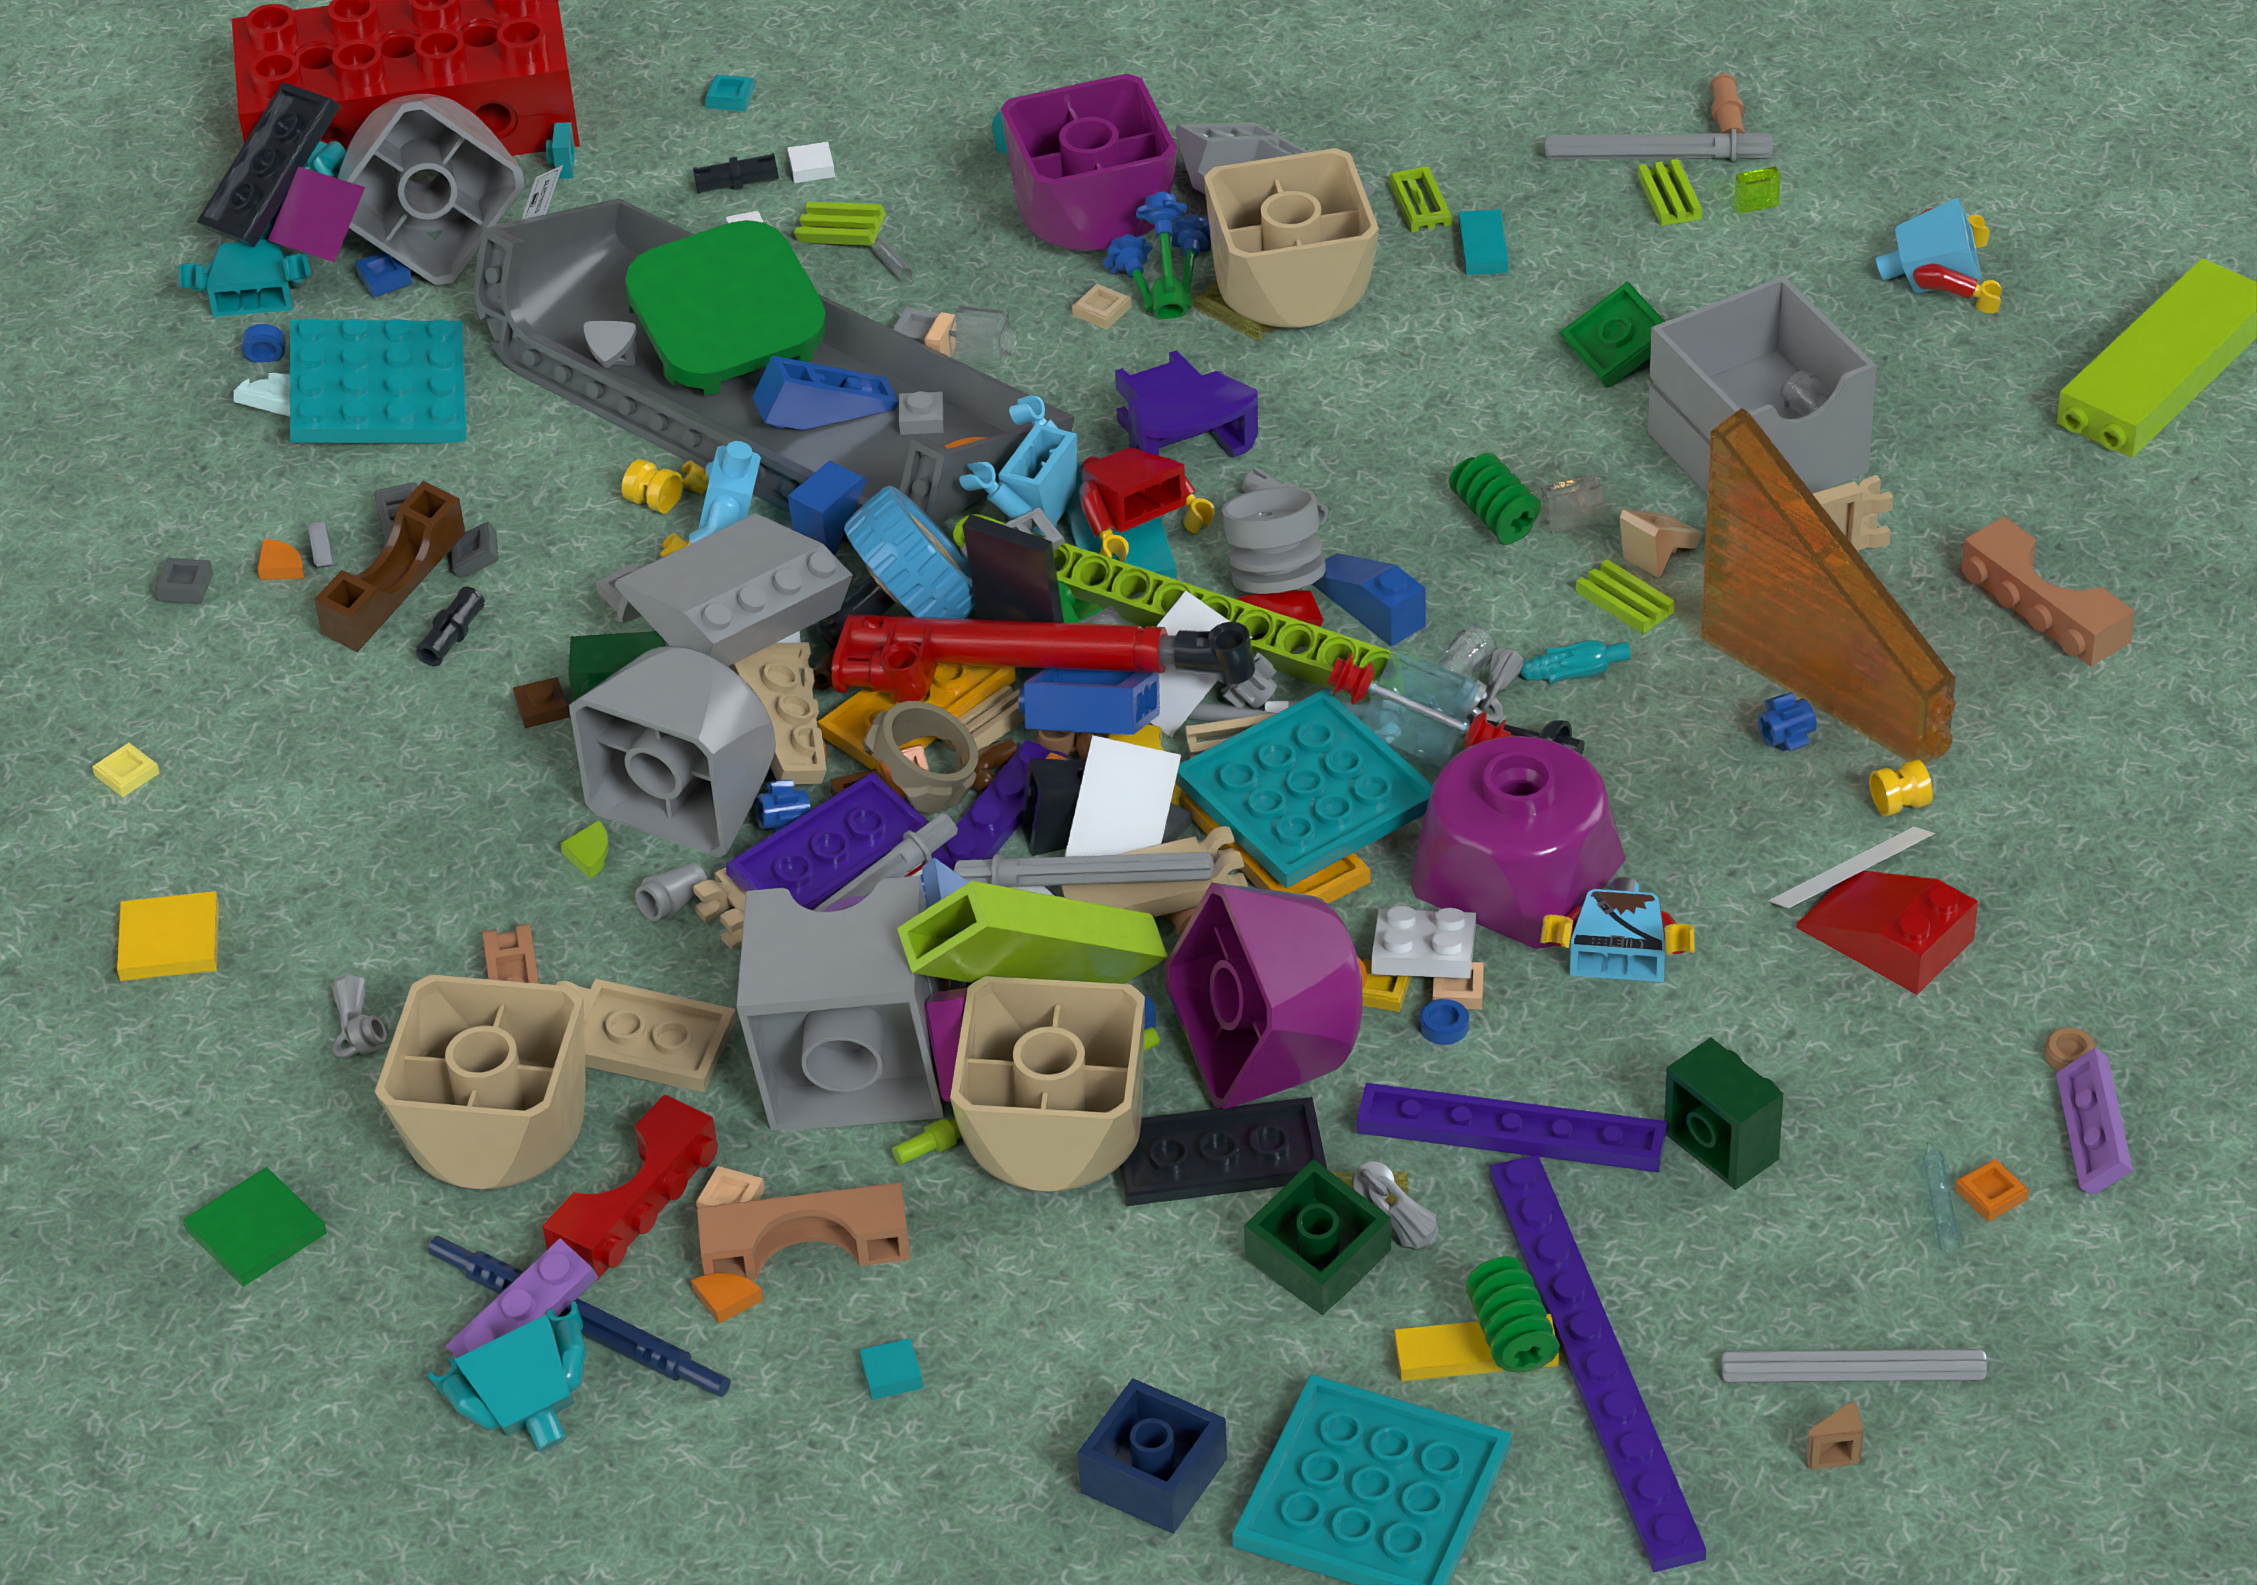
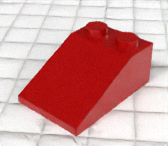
(1895, 924)

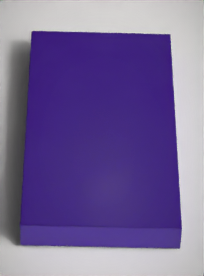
(828, 844)

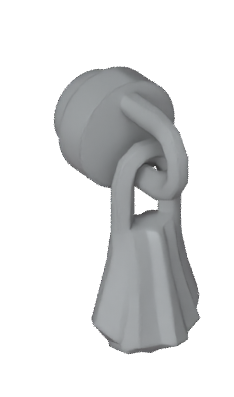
(1504, 669)
(362, 1031)
(1411, 1221)

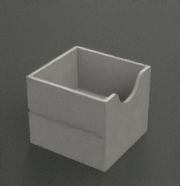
(1740, 358)
(837, 1010)

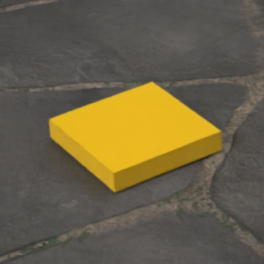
(168, 936)

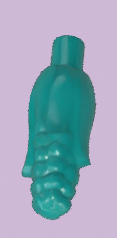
(1574, 661)

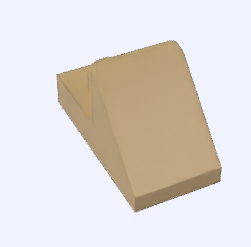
(1652, 537)

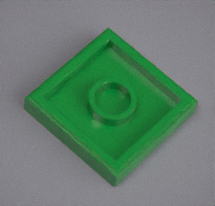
(1613, 334)
(254, 1226)

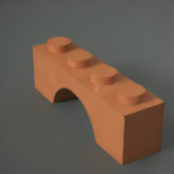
(2082, 621)
(859, 1220)

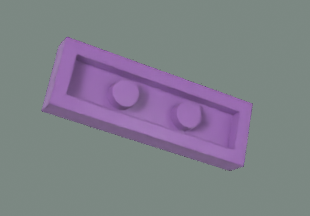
(2094, 1122)
(548, 1283)

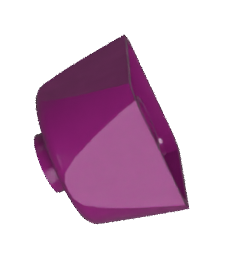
(1087, 160)
(1516, 835)
(1264, 991)

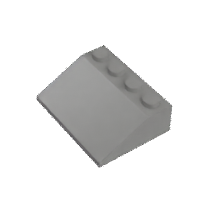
(738, 589)

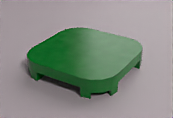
(725, 303)

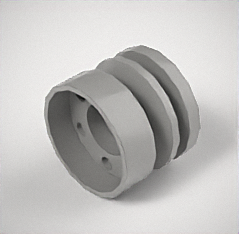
(1273, 540)

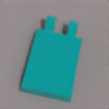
(1146, 542)

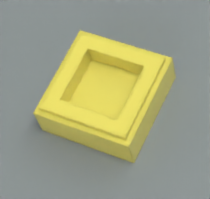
(125, 769)

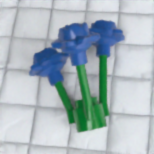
(1128, 253)

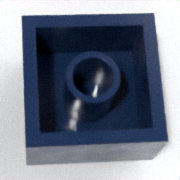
(1152, 1455)

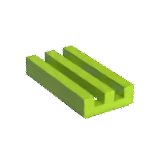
(1662, 173)
(843, 218)
(1425, 218)
(1630, 592)

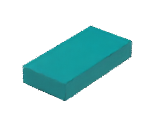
(1483, 242)

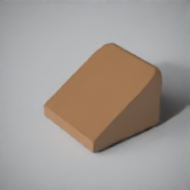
(1836, 1439)

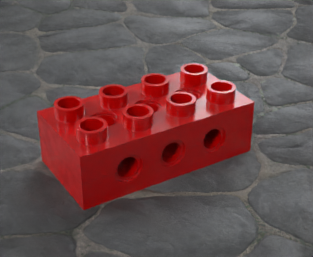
(486, 55)

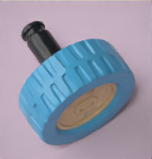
(908, 565)

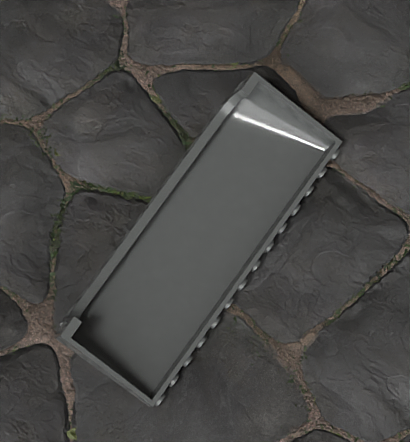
(570, 267)

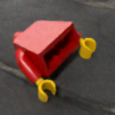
(1132, 490)

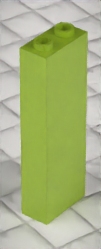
(2162, 359)
(1029, 936)

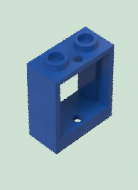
(1090, 701)

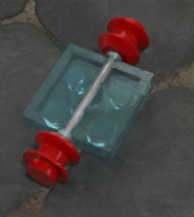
(1416, 706)

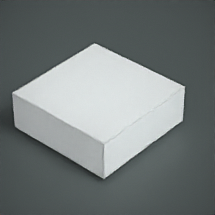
(811, 162)

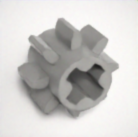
(1254, 690)

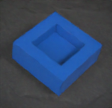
(383, 273)

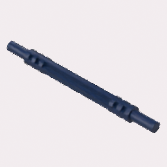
(597, 1324)

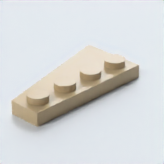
(784, 686)

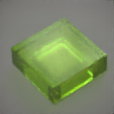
(1757, 189)

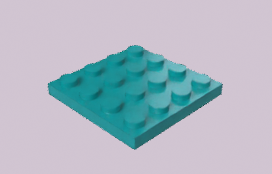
(377, 381)
(1305, 787)
(1372, 1488)

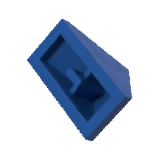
(826, 503)

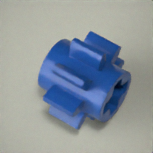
(1787, 722)
(781, 805)

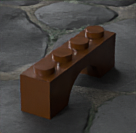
(422, 534)

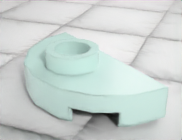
(266, 394)

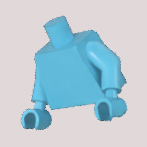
(1038, 472)

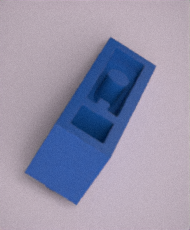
(818, 395)
(1375, 595)

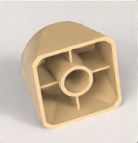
(1291, 237)
(486, 1078)
(1050, 1079)

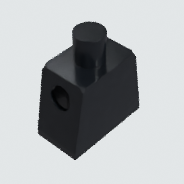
(1050, 803)

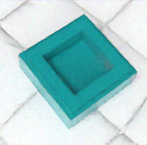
(730, 92)
(891, 1368)

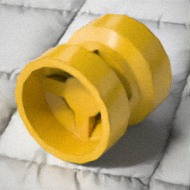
(649, 485)
(1901, 787)

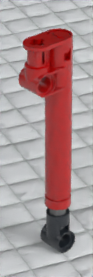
(903, 651)

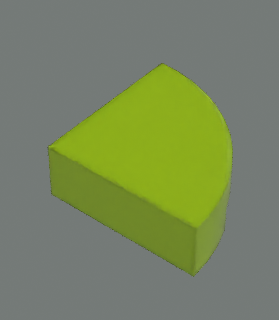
(587, 849)

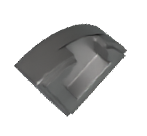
(320, 544)

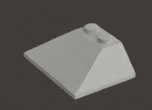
(1231, 143)

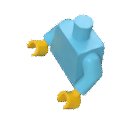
(729, 491)

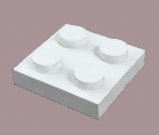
(1424, 942)

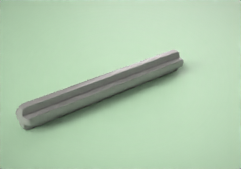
(1854, 1365)

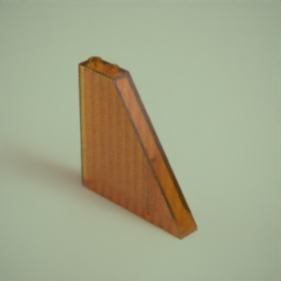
(1807, 607)

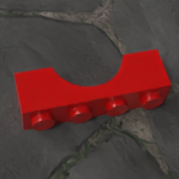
(673, 1146)

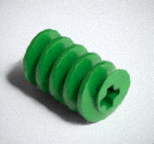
(1495, 496)
(1511, 1315)

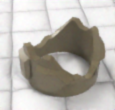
(924, 789)

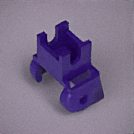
(1180, 403)

